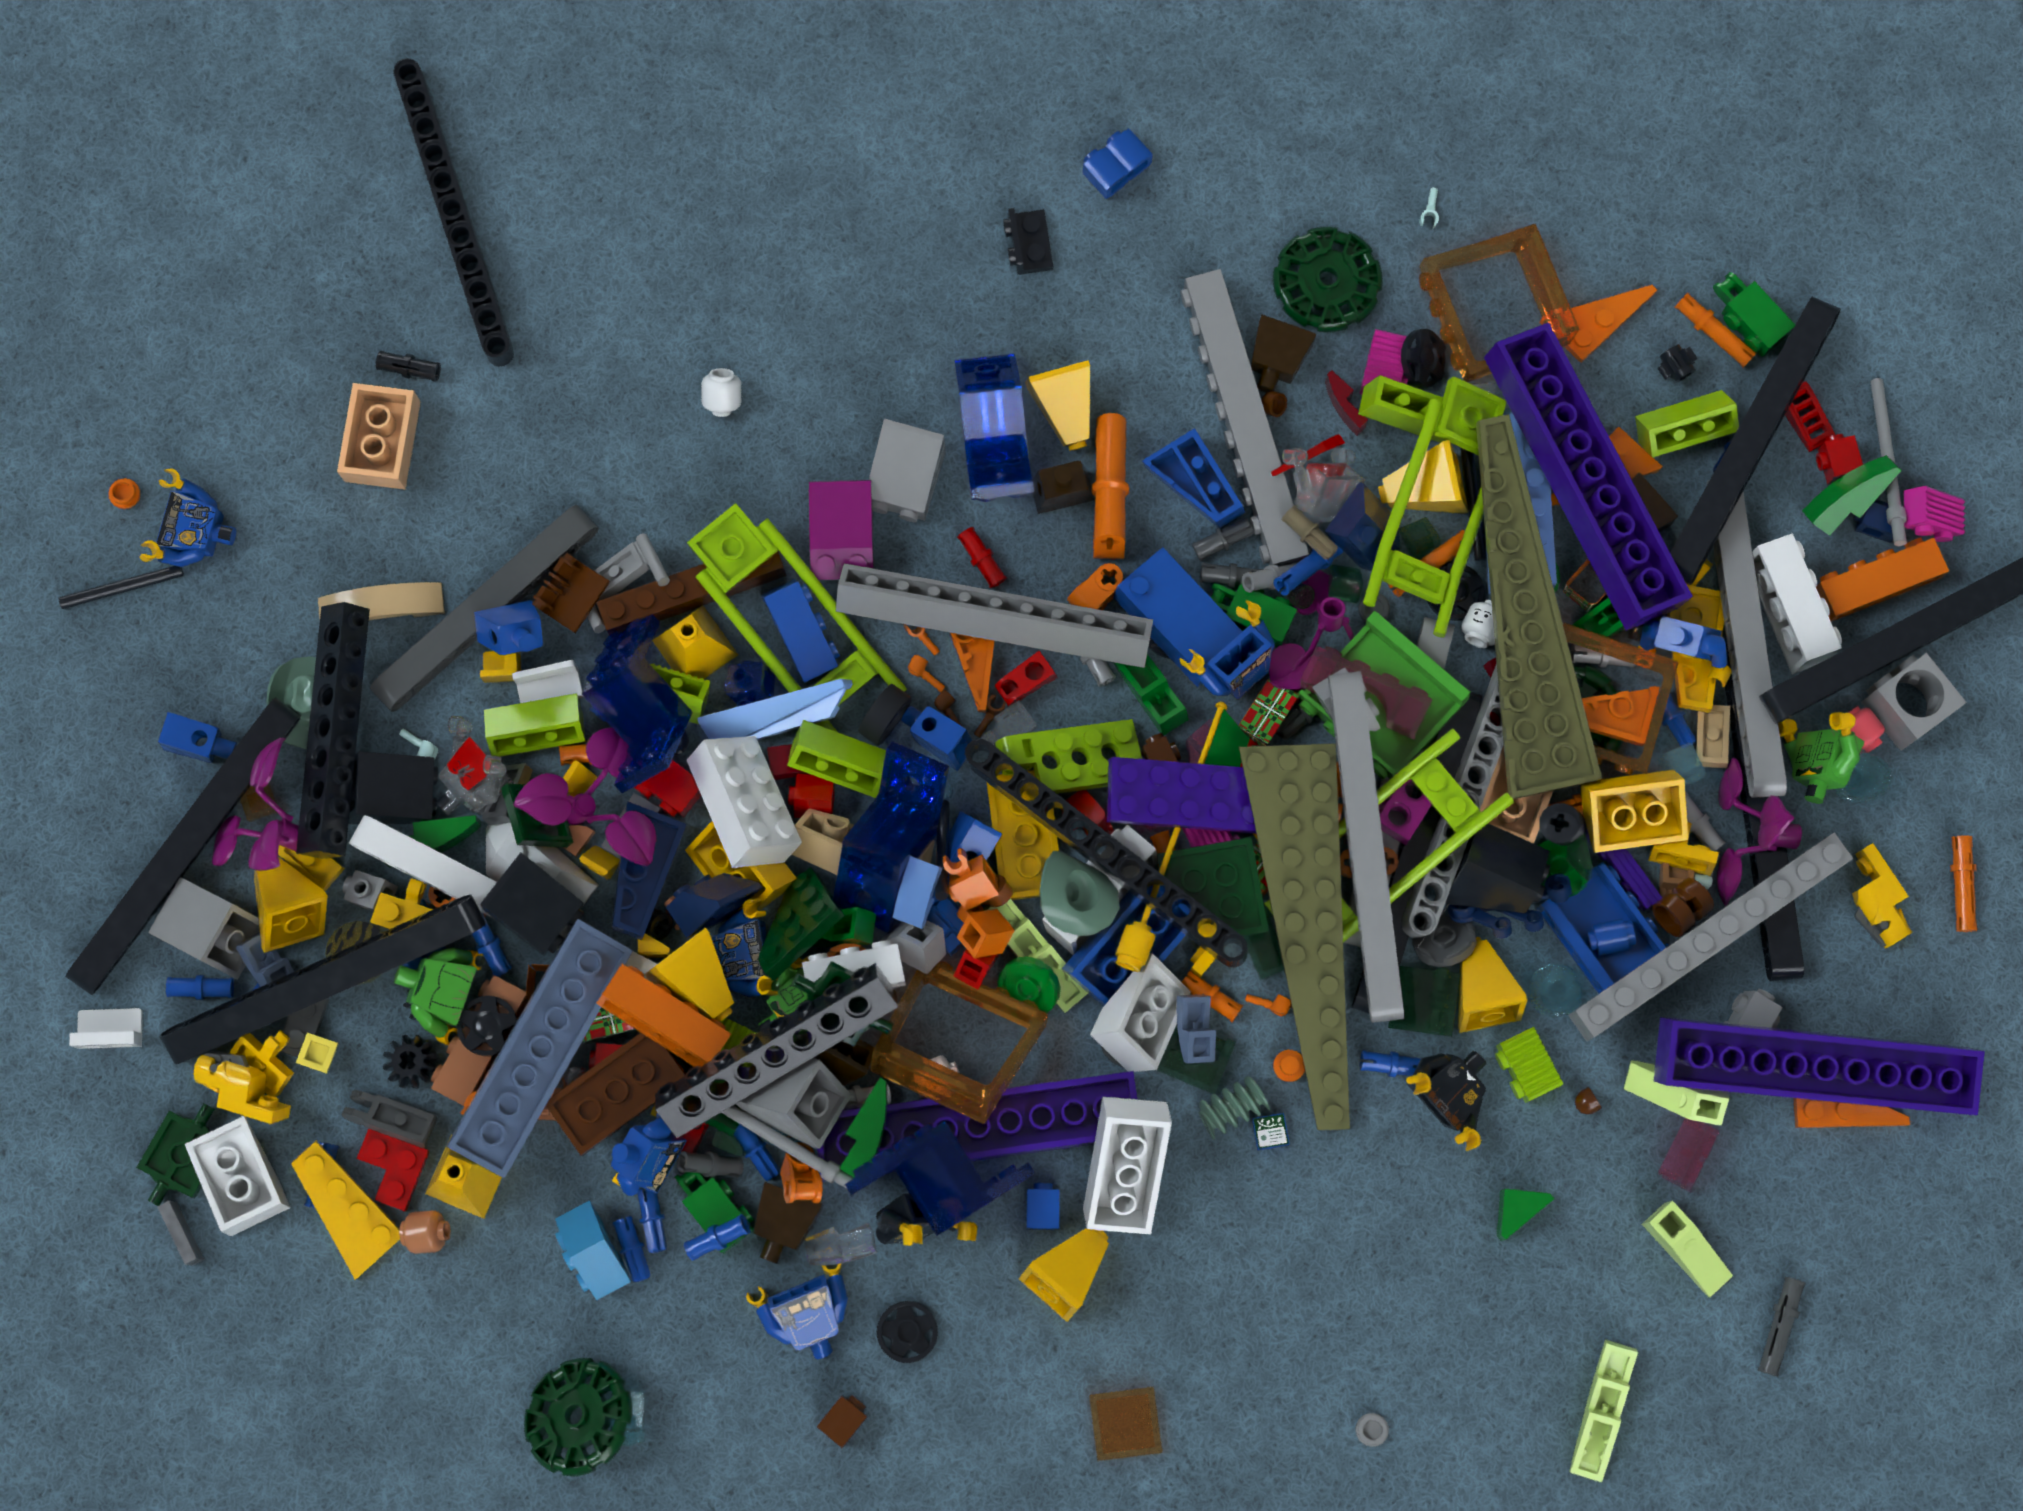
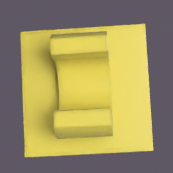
(317, 1053)

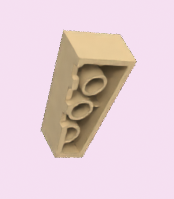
(823, 839)

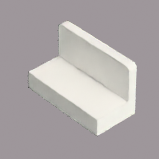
(548, 681)
(108, 1029)

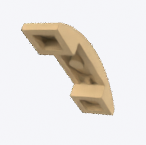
(393, 599)

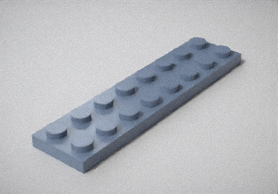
(538, 1049)

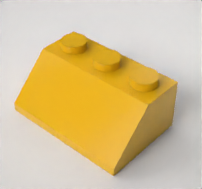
(1635, 810)
(712, 860)

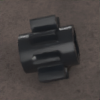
(1677, 363)

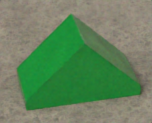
(1601, 620)
(1517, 1208)

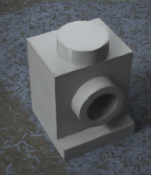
(365, 889)

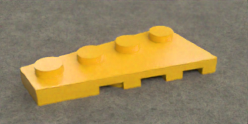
(1692, 673)
(347, 1211)

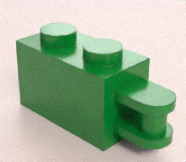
(1753, 314)
(1275, 612)
(711, 1203)

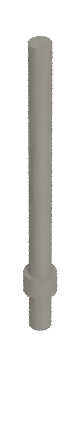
(1895, 513)
(829, 1170)

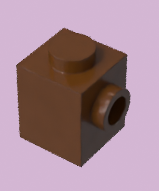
(843, 1420)

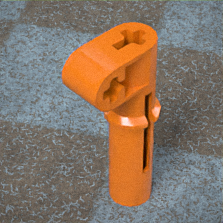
(1110, 487)

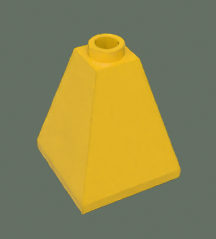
(1065, 402)
(1437, 485)
(695, 645)
(288, 907)
(696, 977)
(1487, 991)
(469, 1190)
(1067, 1271)

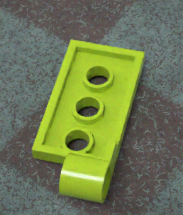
(1069, 776)

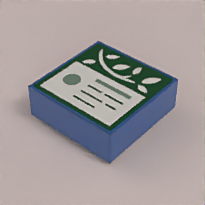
(1270, 1131)

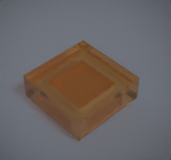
(255, 806)

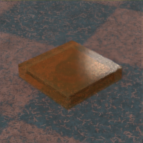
(1125, 1423)

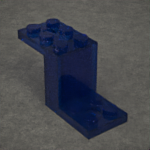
(994, 427)
(637, 703)
(889, 832)
(938, 1176)

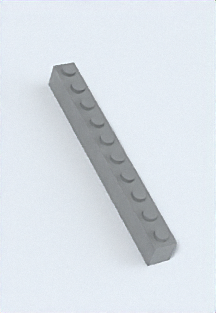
(1243, 415)
(993, 615)
(1710, 937)

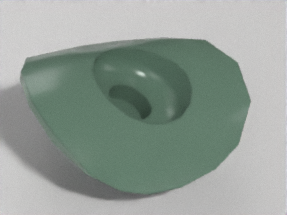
(294, 687)
(1076, 895)

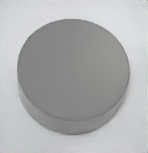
(1372, 1429)

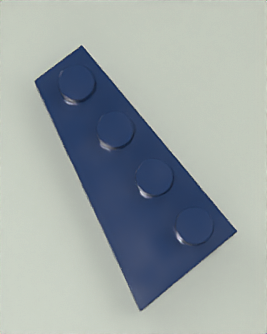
(641, 885)

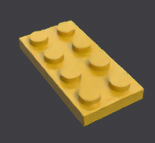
(1023, 841)

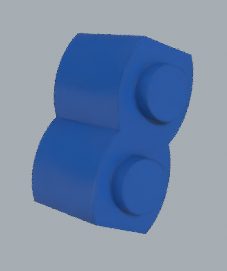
(1116, 163)

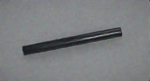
(1472, 492)
(120, 586)
(942, 849)

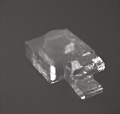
(1010, 722)

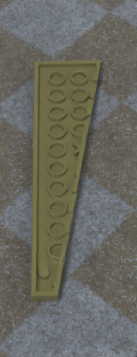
(1539, 693)
(1298, 839)

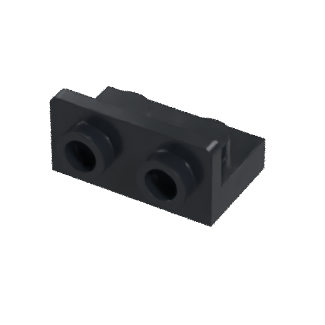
(1030, 241)

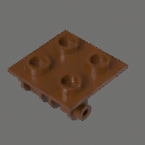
(570, 592)

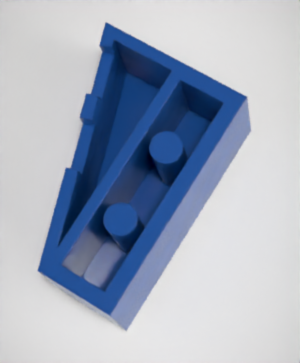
(1195, 476)
(801, 629)

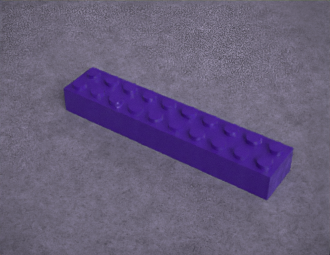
(1587, 476)
(1818, 1066)
(1022, 1122)

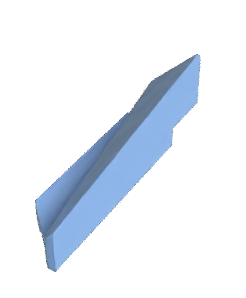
(777, 713)

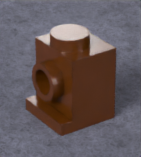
(1159, 749)

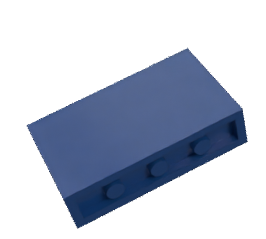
(1598, 903)

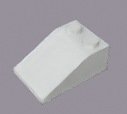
(1140, 1017)
(236, 1177)

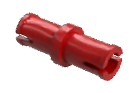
(982, 557)

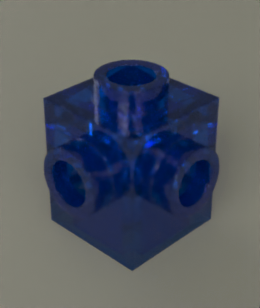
(749, 682)

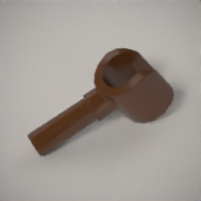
(943, 703)
(991, 713)

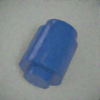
(1611, 936)

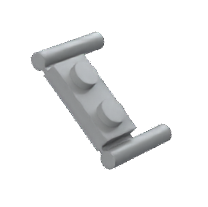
(626, 568)

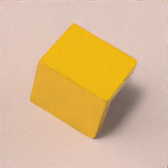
(499, 667)

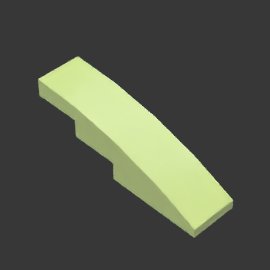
(1029, 942)
(1603, 1411)

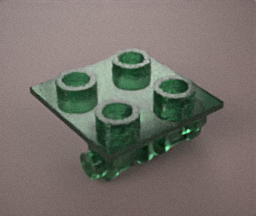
(1428, 1000)

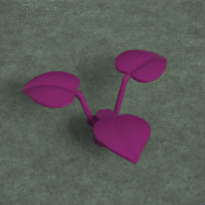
(1290, 659)
(548, 802)
(1774, 830)
(283, 832)

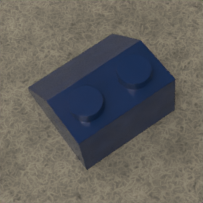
(1361, 526)
(710, 901)

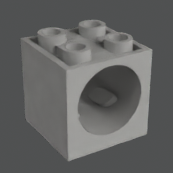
(1938, 691)

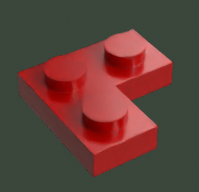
(402, 1165)

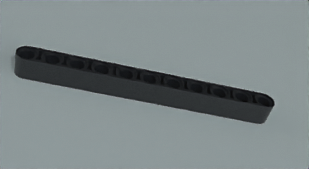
(450, 198)
(1753, 437)
(1894, 642)
(1417, 846)
(179, 850)
(1111, 866)
(1779, 931)
(323, 979)

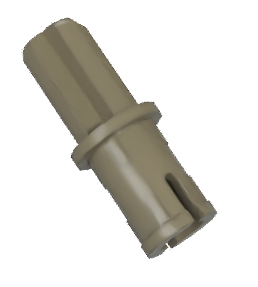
(1309, 532)

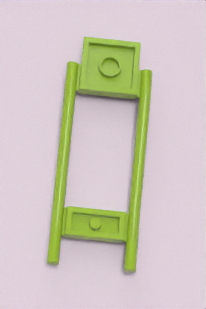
(1453, 421)
(733, 550)
(1447, 799)

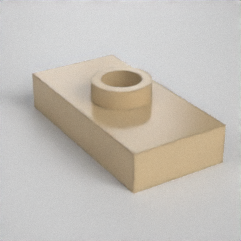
(1713, 736)

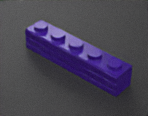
(1631, 876)

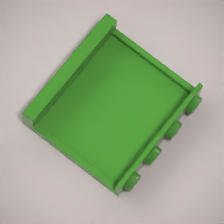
(1392, 653)

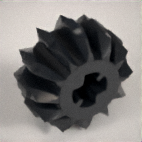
(421, 1060)

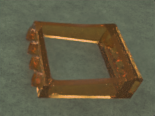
(1538, 272)
(1640, 657)
(938, 1081)

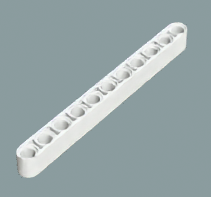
(437, 869)

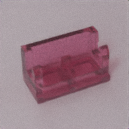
(1688, 1154)

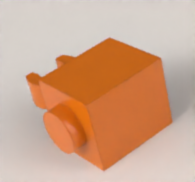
(971, 880)
(984, 931)

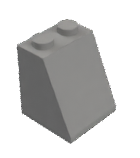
(905, 470)
(205, 927)
(800, 1102)

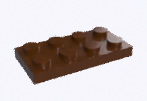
(613, 1092)

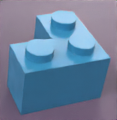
(590, 1251)

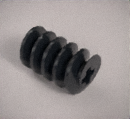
(1561, 812)

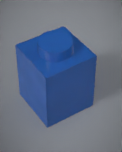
(1042, 1207)

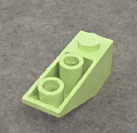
(1691, 1103)
(1687, 1247)

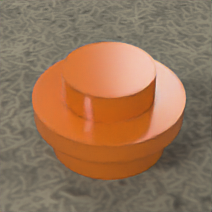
(124, 493)
(1288, 1065)

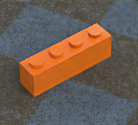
(1883, 578)
(663, 1017)

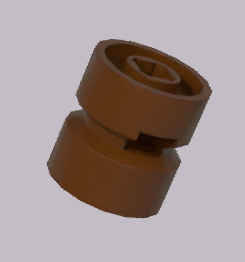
(1683, 907)

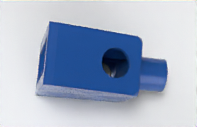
(514, 627)
(181, 734)
(938, 735)
(971, 836)

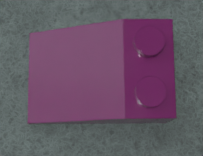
(840, 526)

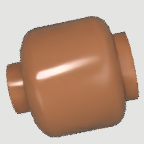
(424, 1232)

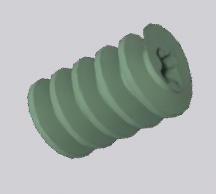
(1232, 1106)

